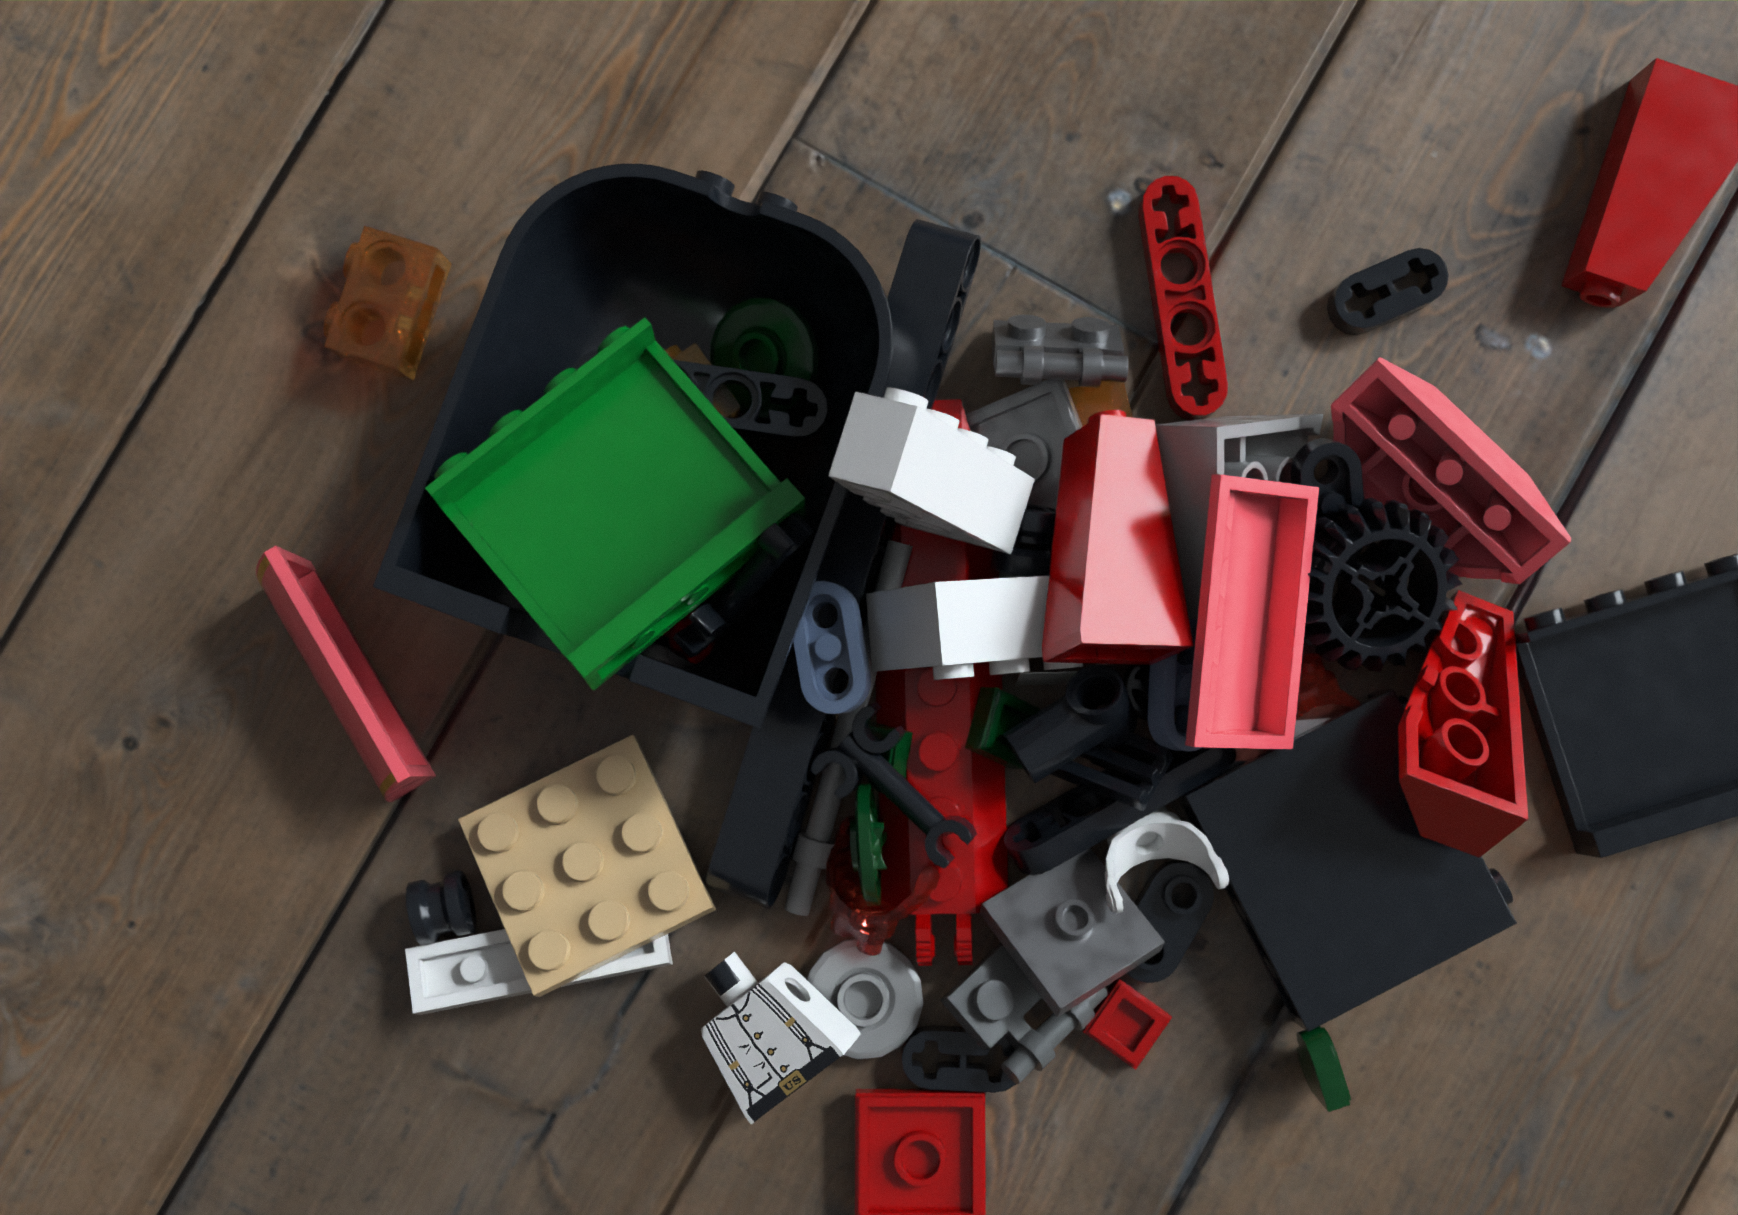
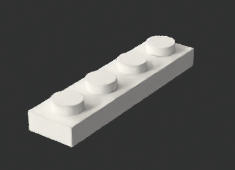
(487, 970)

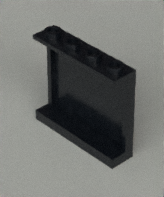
(1639, 708)
(1336, 869)

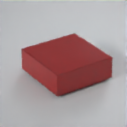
(1127, 1023)

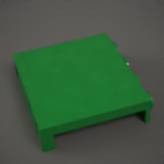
(613, 502)

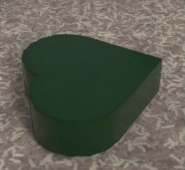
(1322, 1068)

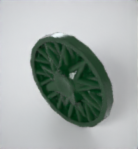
(769, 339)
(867, 843)

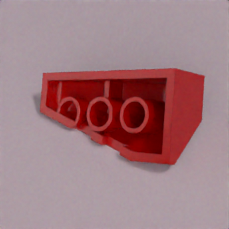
(1465, 732)

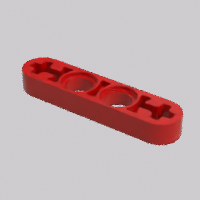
(1191, 297)

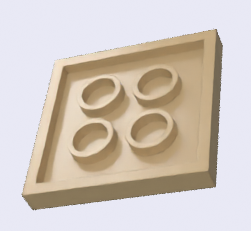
(586, 866)

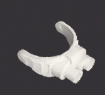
(1158, 837)

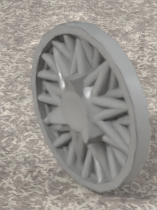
(873, 993)

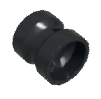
(1033, 547)

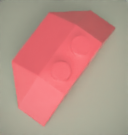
(1441, 463)

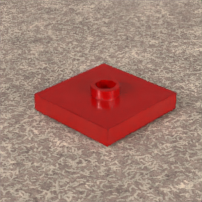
(920, 1152)

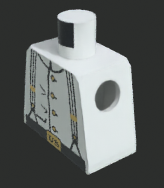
(771, 1033)

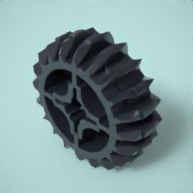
(1406, 548)

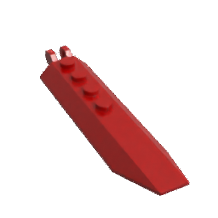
(938, 763)

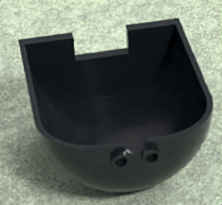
(680, 255)

